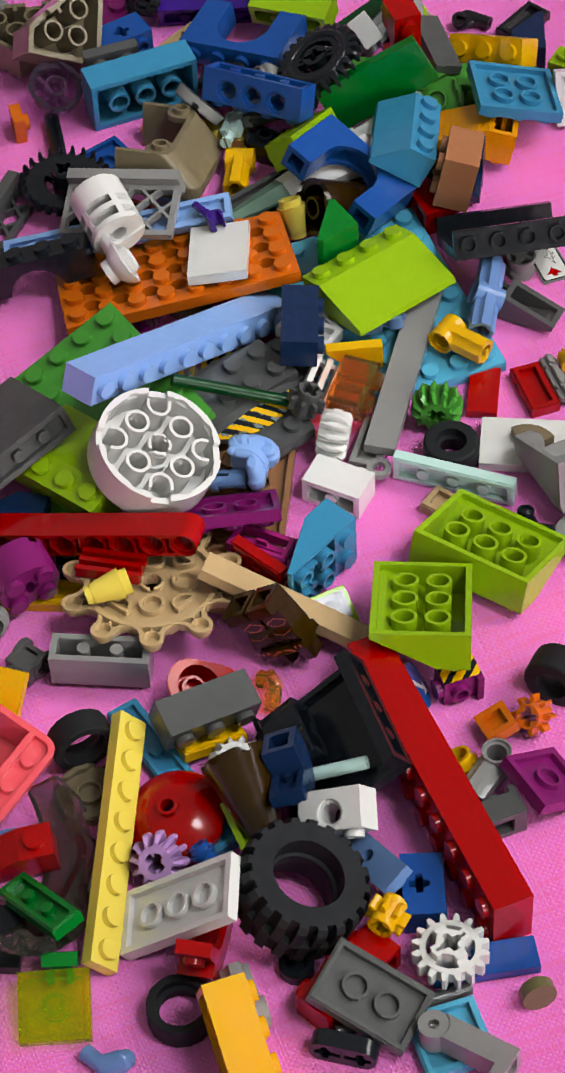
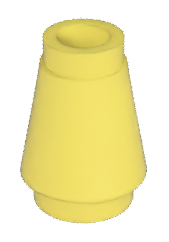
(293, 216)
(109, 587)

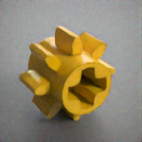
(387, 914)

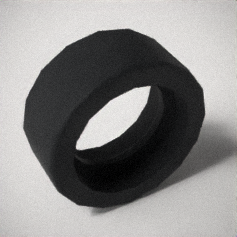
(75, 726)
(170, 1034)

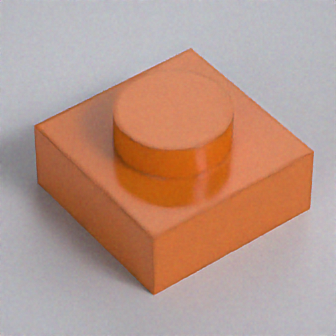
(19, 123)
(497, 722)

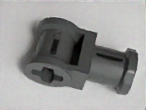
(28, 659)

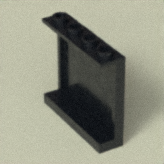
(500, 231)
(353, 725)

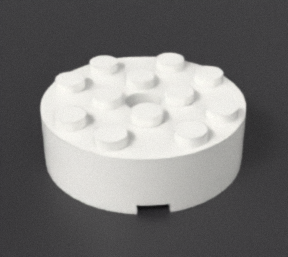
(153, 452)

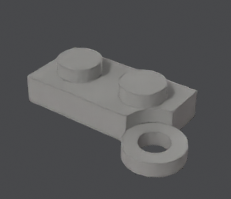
(368, 460)

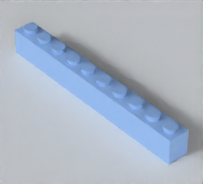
(171, 348)

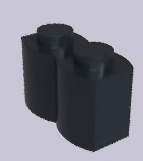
(296, 714)

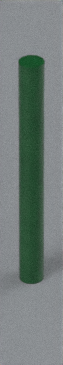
(229, 390)

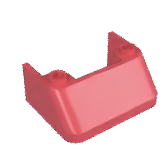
(23, 759)

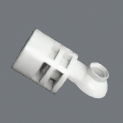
(110, 224)

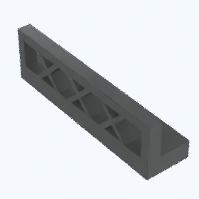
(8, 196)

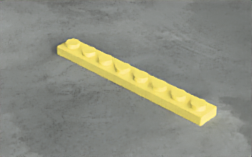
(114, 844)

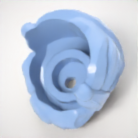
(254, 454)

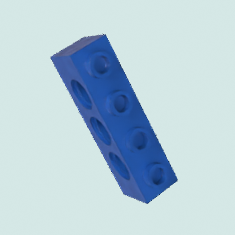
(297, 94)

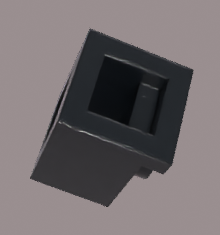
(260, 138)

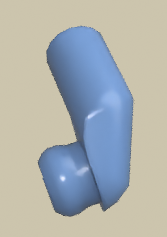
(112, 1062)

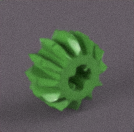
(436, 404)

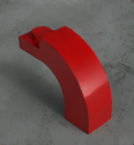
(203, 954)

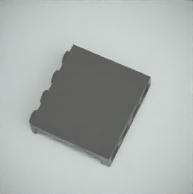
(28, 428)

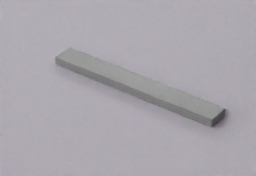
(401, 377)

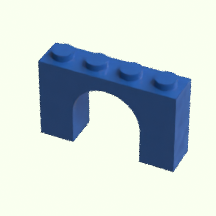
(217, 19)
(336, 144)

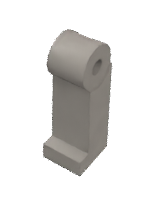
(467, 1043)

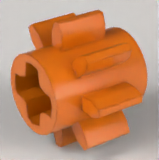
(534, 706)

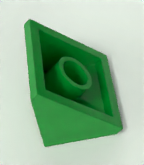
(337, 232)

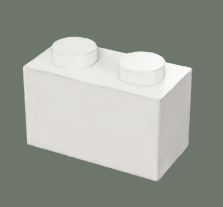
(339, 482)

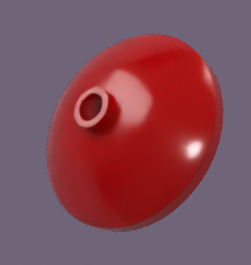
(194, 812)

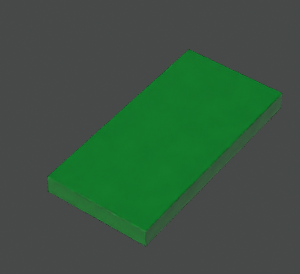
(384, 76)

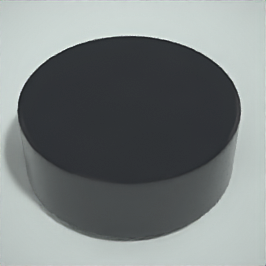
(295, 971)

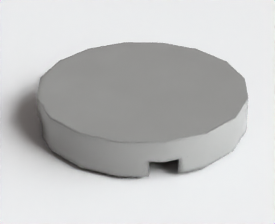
(199, 104)

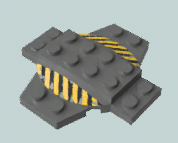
(257, 368)

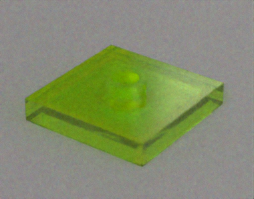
(54, 1007)

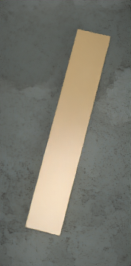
(237, 579)

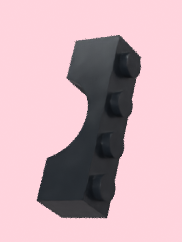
(67, 257)

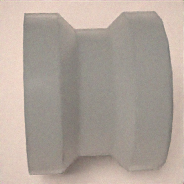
(520, 265)

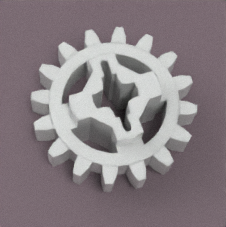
(450, 952)

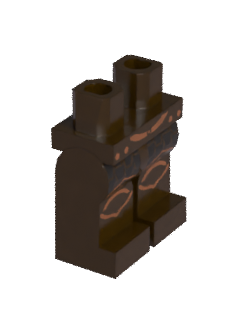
(274, 623)

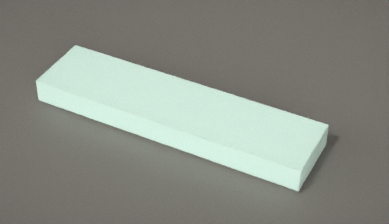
(453, 476)

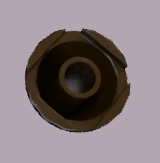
(317, 193)
(243, 786)

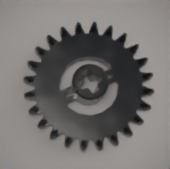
(323, 63)
(54, 171)

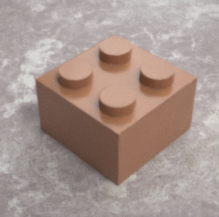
(457, 168)

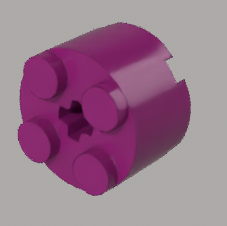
(26, 574)

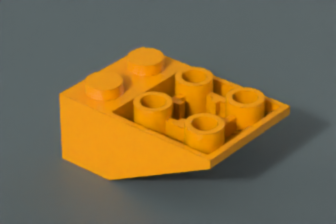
(499, 131)

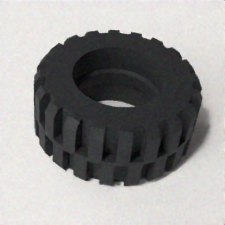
(324, 861)

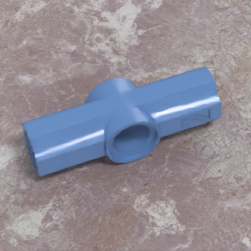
(486, 296)

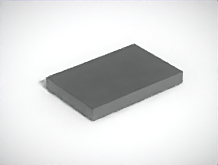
(370, 997)

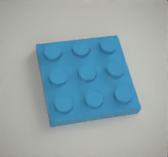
(514, 92)

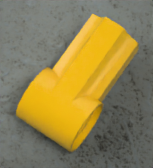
(238, 165)
(453, 335)

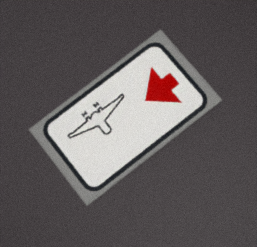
(550, 265)

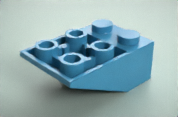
(323, 549)

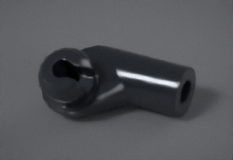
(469, 18)

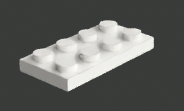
(181, 906)

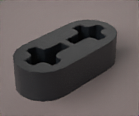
(344, 1048)

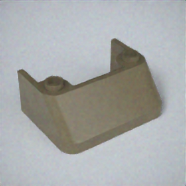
(175, 140)

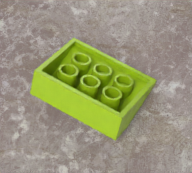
(378, 279)
(65, 472)
(507, 550)
(424, 611)

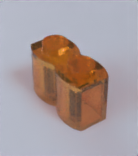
(355, 386)

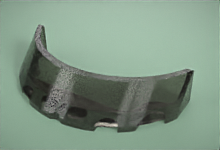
(63, 809)

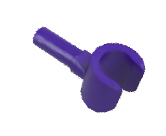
(213, 217)

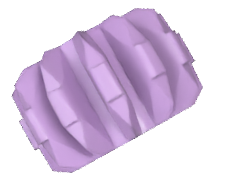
(148, 860)

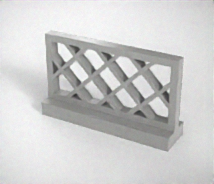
(146, 182)

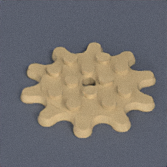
(173, 605)

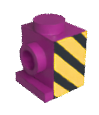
(458, 685)

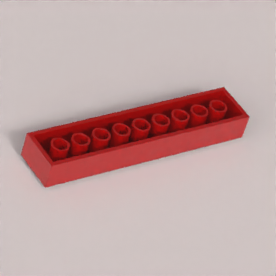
(449, 805)

